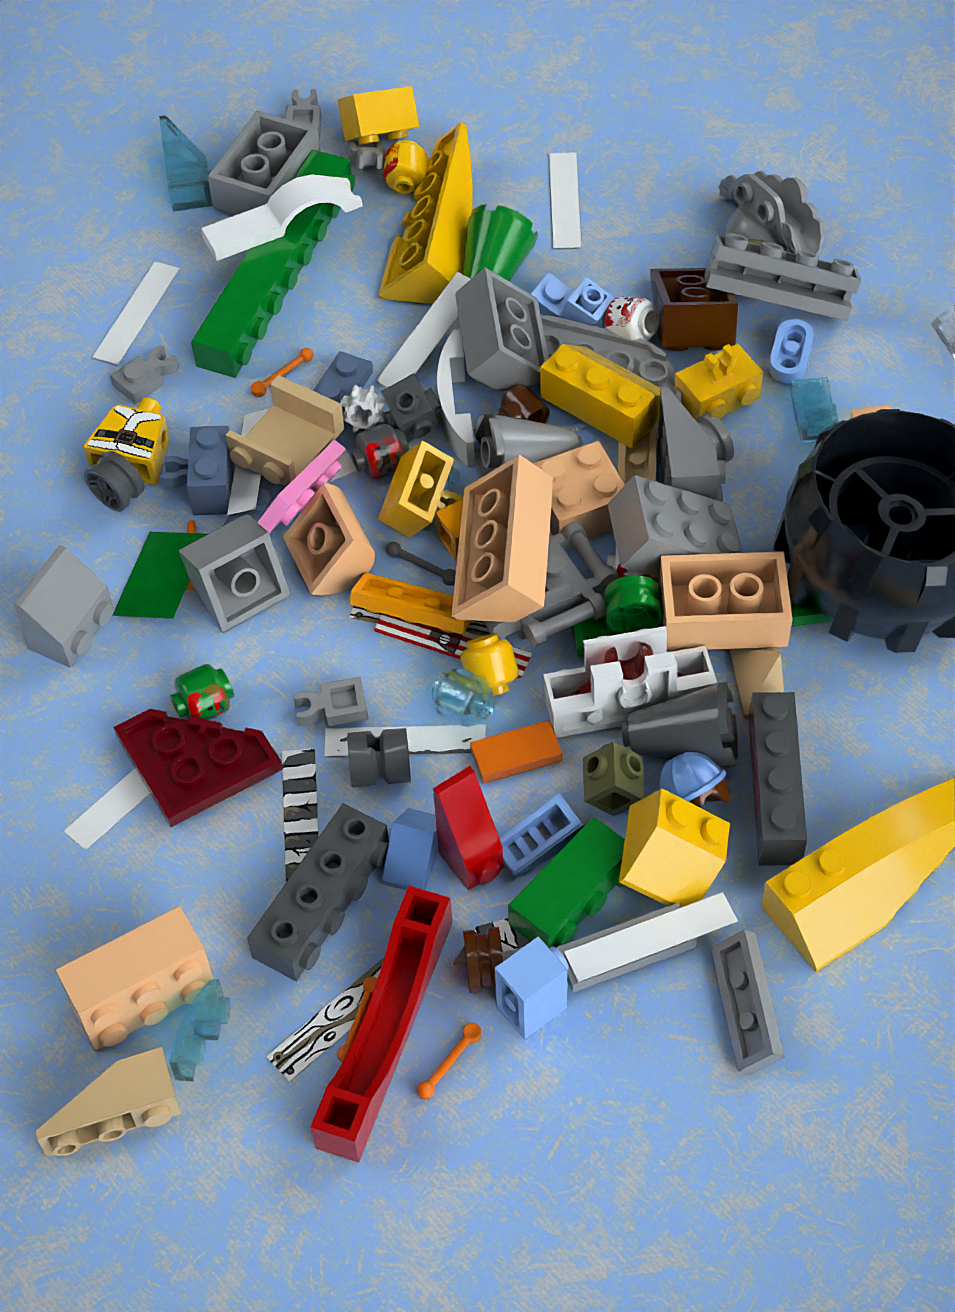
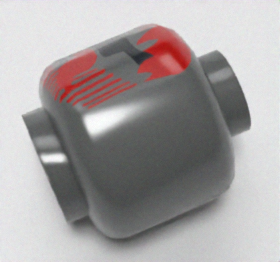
(379, 450)

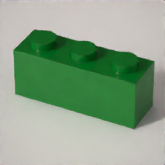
(569, 886)

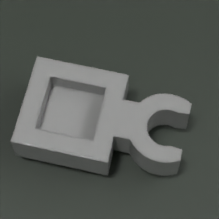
(305, 110)
(366, 155)
(142, 377)
(340, 703)

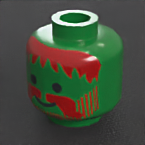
(202, 693)

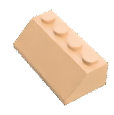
(503, 544)

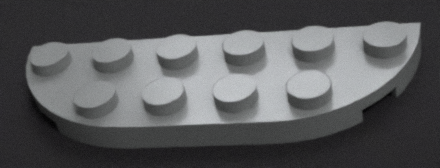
(634, 355)

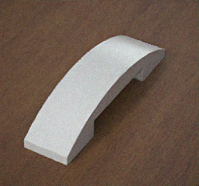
(455, 426)

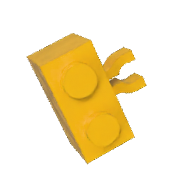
(378, 113)
(720, 383)
(417, 489)

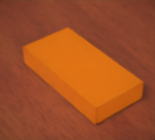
(516, 751)

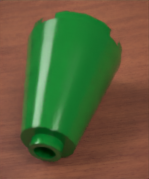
(497, 241)

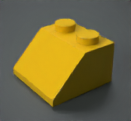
(672, 849)

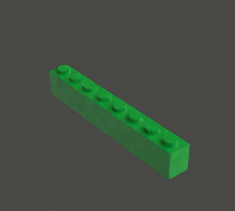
(264, 279)

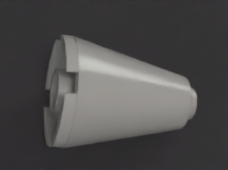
(508, 436)

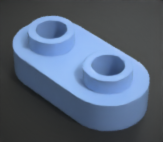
(791, 350)

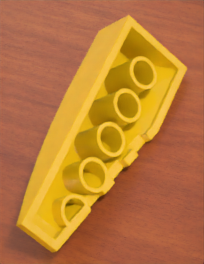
(437, 226)
(862, 876)

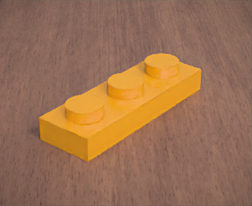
(406, 602)

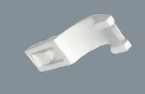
(271, 219)

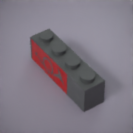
(777, 778)

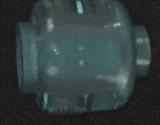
(463, 697)

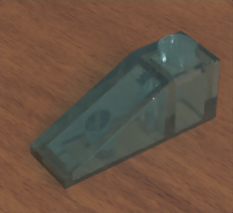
(185, 169)

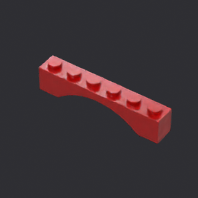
(362, 1080)

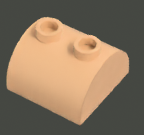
(329, 543)

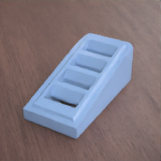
(542, 816)

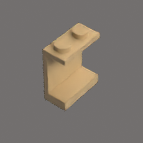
(288, 434)

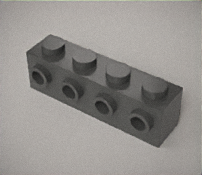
(319, 892)

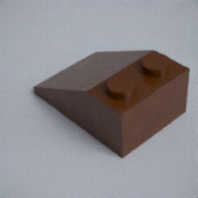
(691, 311)

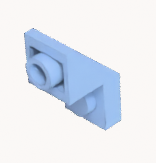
(583, 305)

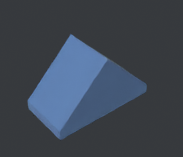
(411, 850)

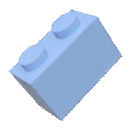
(532, 986)

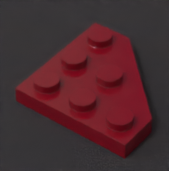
(194, 760)

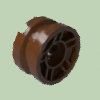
(482, 955)

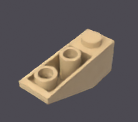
(123, 1098)

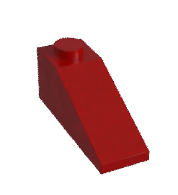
(466, 830)

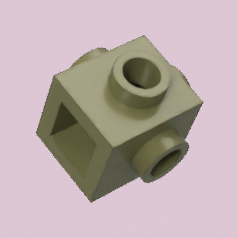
(613, 778)

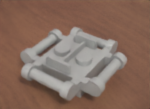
(567, 593)

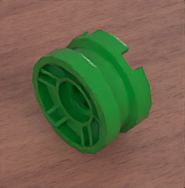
(633, 604)

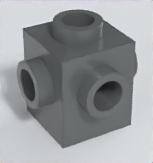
(412, 407)

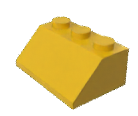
(600, 393)

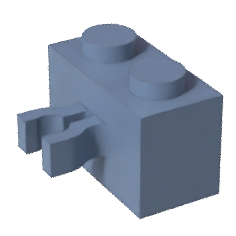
(205, 472)

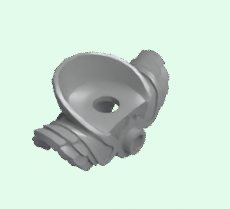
(773, 211)

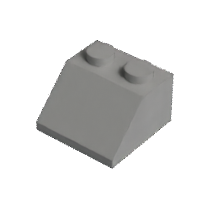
(235, 571)
(63, 608)

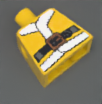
(136, 435)

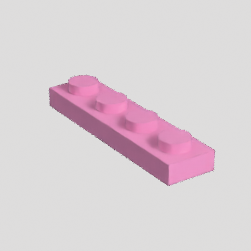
(303, 487)

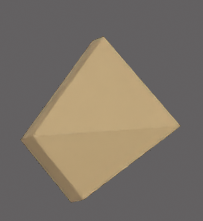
(756, 672)

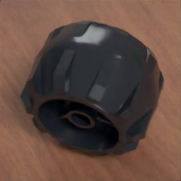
(895, 490)

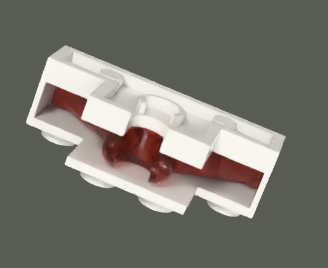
(622, 677)

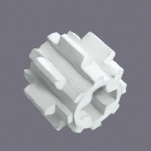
(367, 400)

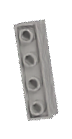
(782, 276)

